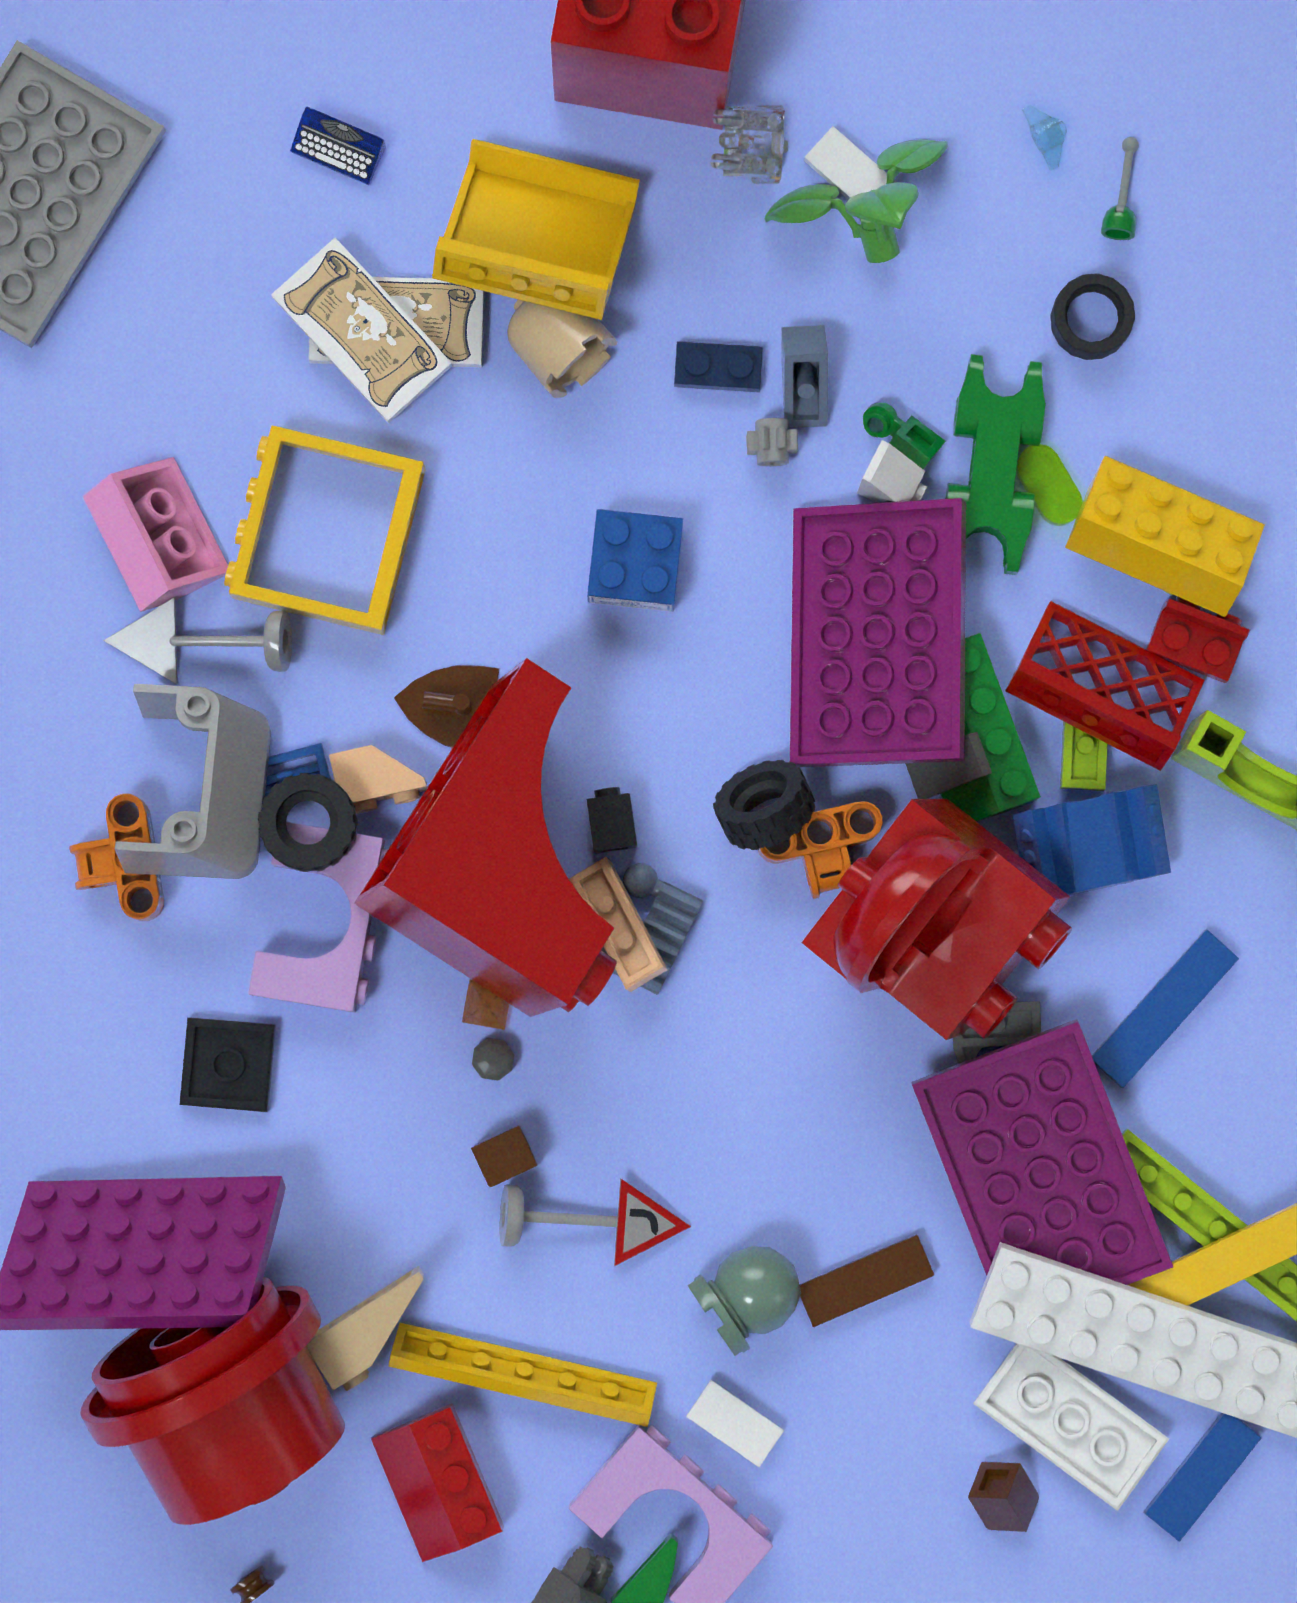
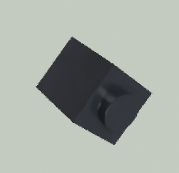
(611, 820)

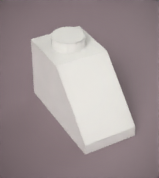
(892, 477)

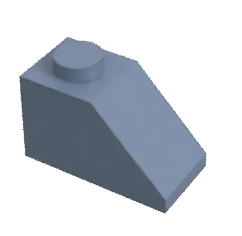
(804, 376)

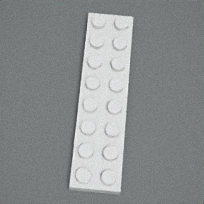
(1140, 1338)

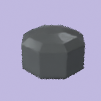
(493, 1059)

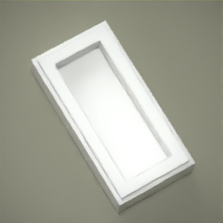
(844, 165)
(735, 1423)

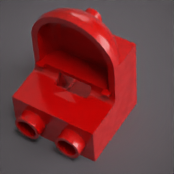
(941, 919)

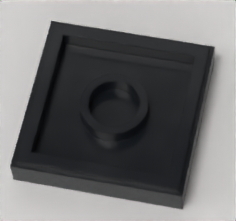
(227, 1064)

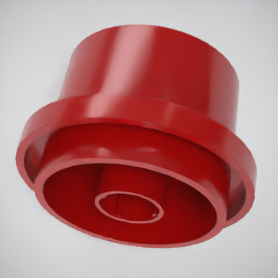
(219, 1409)

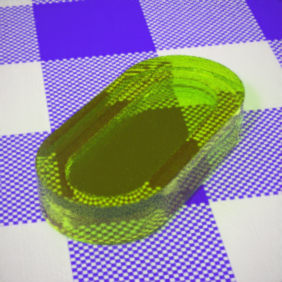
(1054, 489)

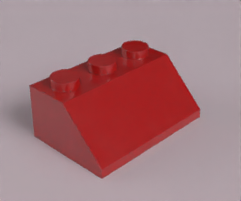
(438, 1483)

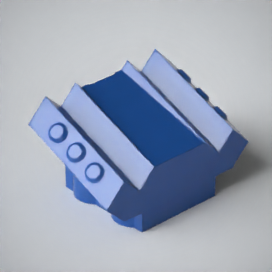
(1096, 840)

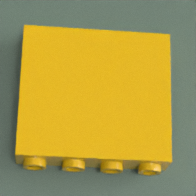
(537, 229)

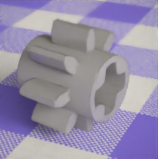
(772, 442)

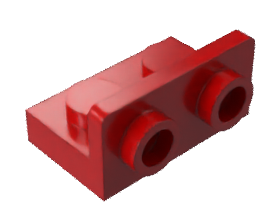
(1197, 639)

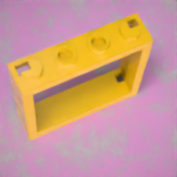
(394, 549)

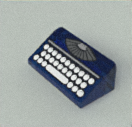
(338, 145)

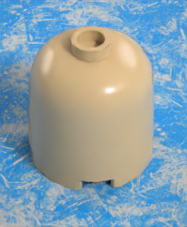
(558, 345)

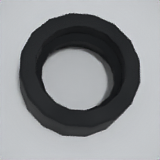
(1085, 284)

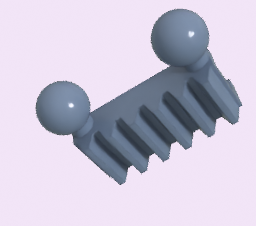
(668, 917)

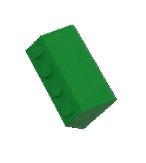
(987, 713)

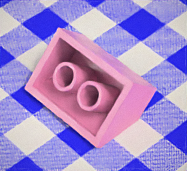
(155, 532)

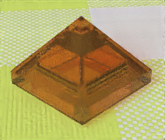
(484, 1007)

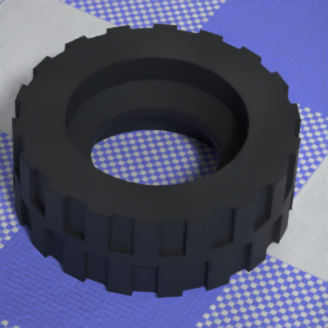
(275, 812)
(773, 823)

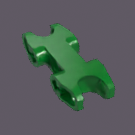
(997, 429)

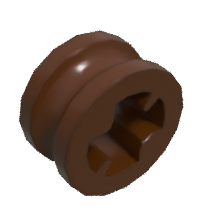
(252, 1585)

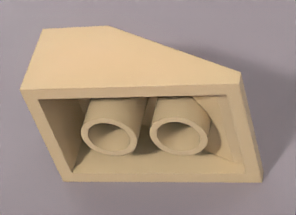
(354, 1339)

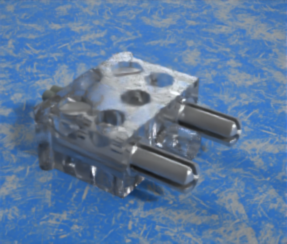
(751, 142)

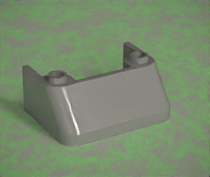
(224, 834)

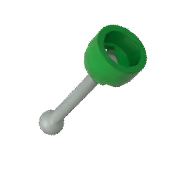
(1119, 220)

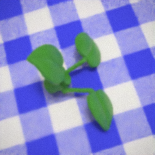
(878, 209)

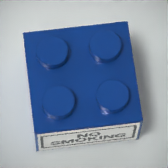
(635, 560)

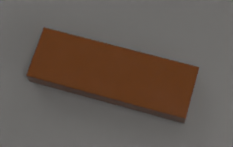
(865, 1280)

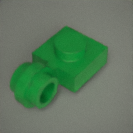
(909, 437)

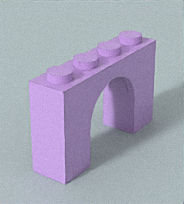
(336, 977)
(646, 1465)

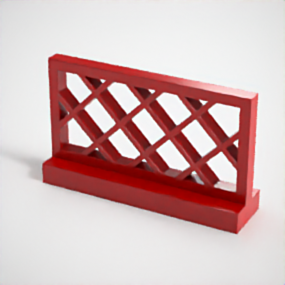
(1094, 708)

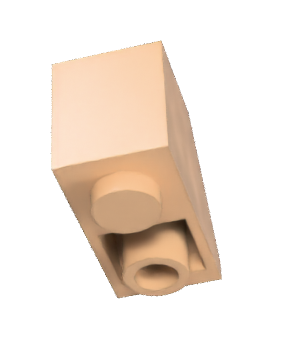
(374, 776)

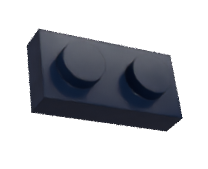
(718, 366)

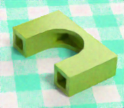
(1216, 753)

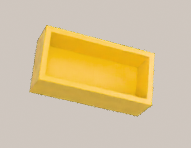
(1165, 536)

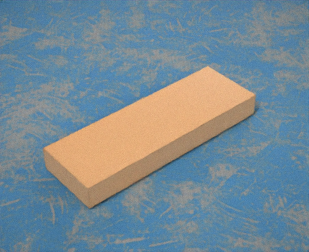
(629, 941)

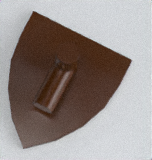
(446, 700)

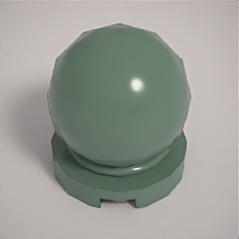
(750, 1294)

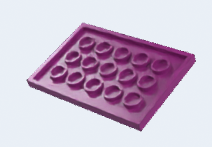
(878, 633)
(1042, 1157)
(138, 1252)

